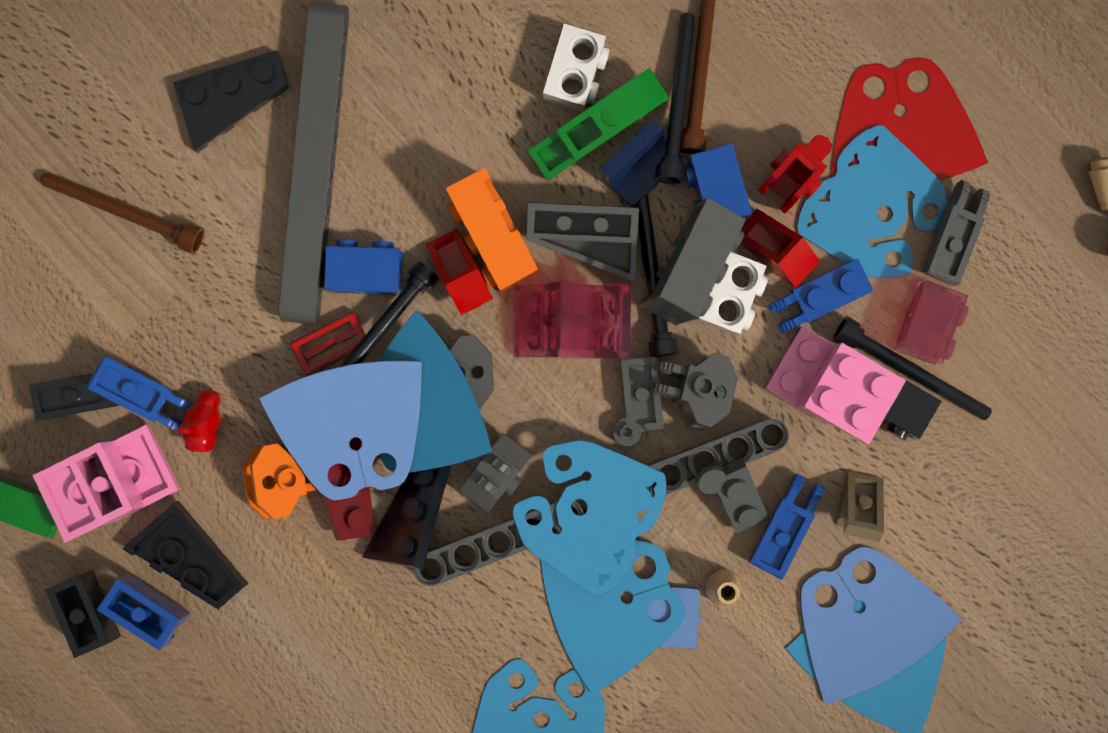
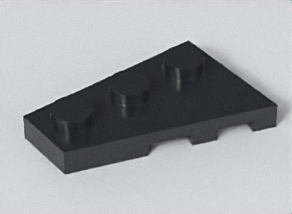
(410, 520)
(186, 553)

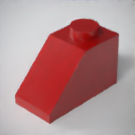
(778, 248)
(459, 271)

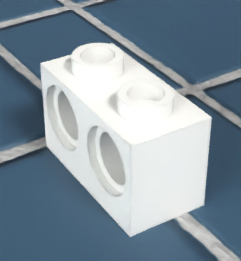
(567, 67)
(739, 296)

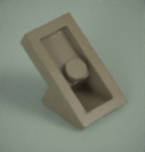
(862, 506)

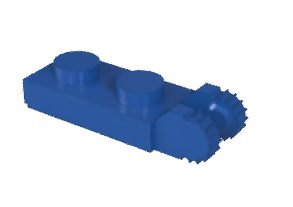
(824, 294)
(135, 391)
(785, 530)

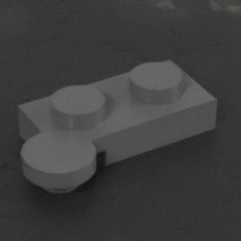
(641, 406)
(735, 492)

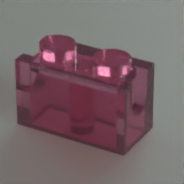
(932, 323)

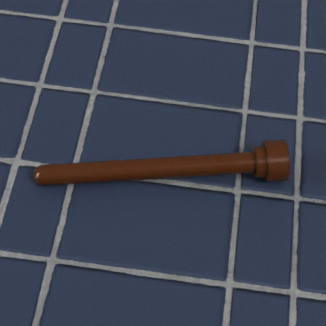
(693, 136)
(187, 237)

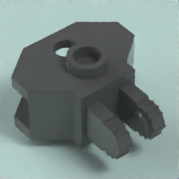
(471, 353)
(696, 389)
(495, 473)

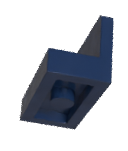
(634, 165)

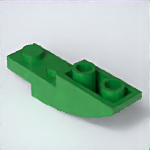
(598, 124)

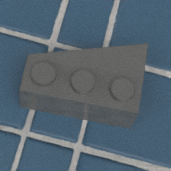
(588, 232)
(695, 263)

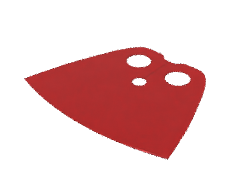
(933, 125)

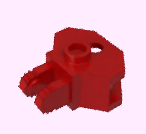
(798, 171)

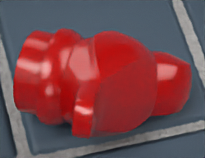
(201, 422)

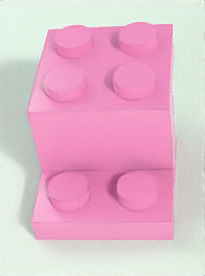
(835, 384)
(106, 482)

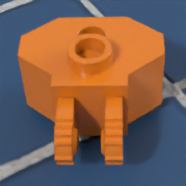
(282, 481)

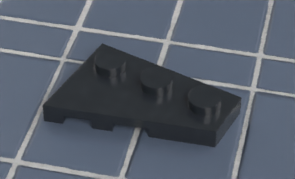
(228, 94)

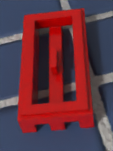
(302, 357)

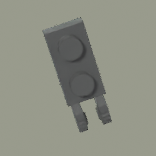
(956, 235)

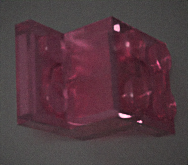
(572, 321)

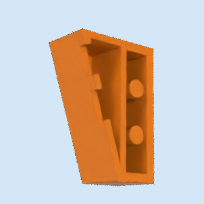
(490, 231)

